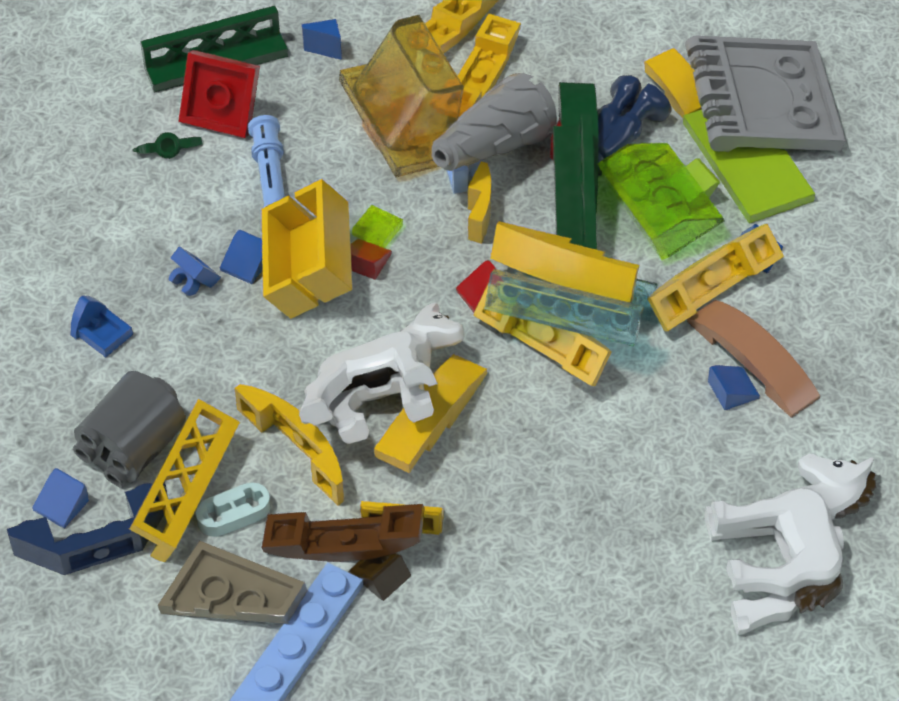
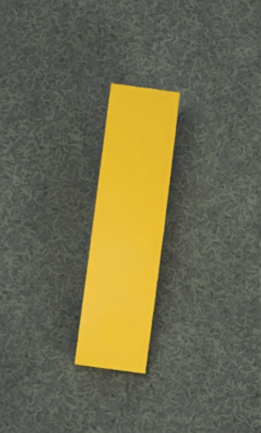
(455, 19)
(563, 263)
(407, 440)

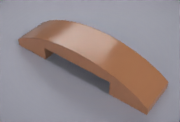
(759, 353)

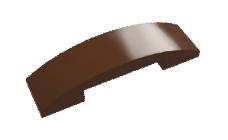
(343, 539)

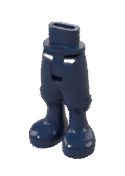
(618, 130)

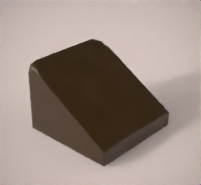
(382, 574)

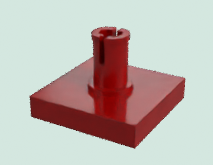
(218, 93)

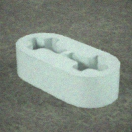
(233, 509)

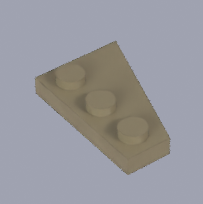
(232, 588)

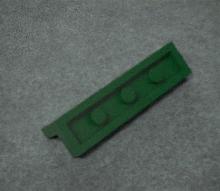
(244, 46)
(575, 182)

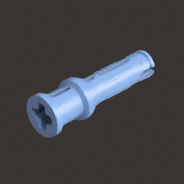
(268, 151)

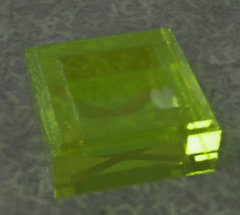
(377, 226)

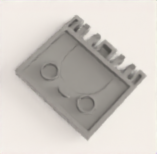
(764, 93)

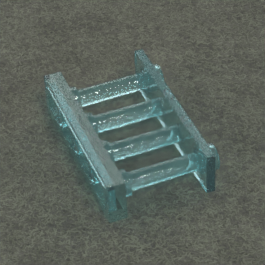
(568, 308)

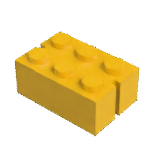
(306, 254)

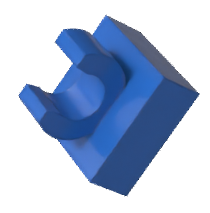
(193, 269)

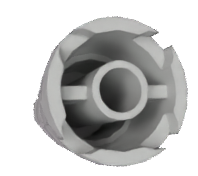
(501, 121)

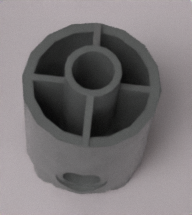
(129, 427)

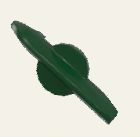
(168, 145)

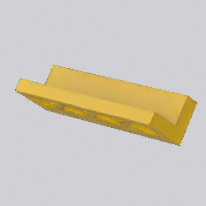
(193, 488)

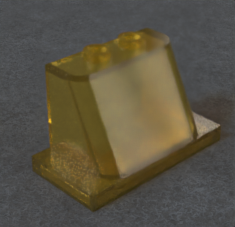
(405, 95)

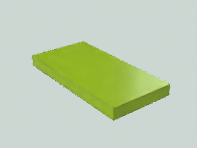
(756, 178)

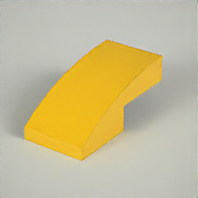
(676, 78)
(480, 203)

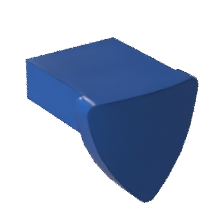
(98, 326)

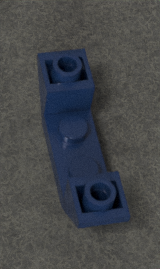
(35, 543)

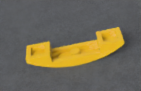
(488, 58)
(713, 275)
(576, 352)
(268, 409)

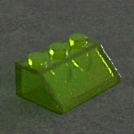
(660, 196)

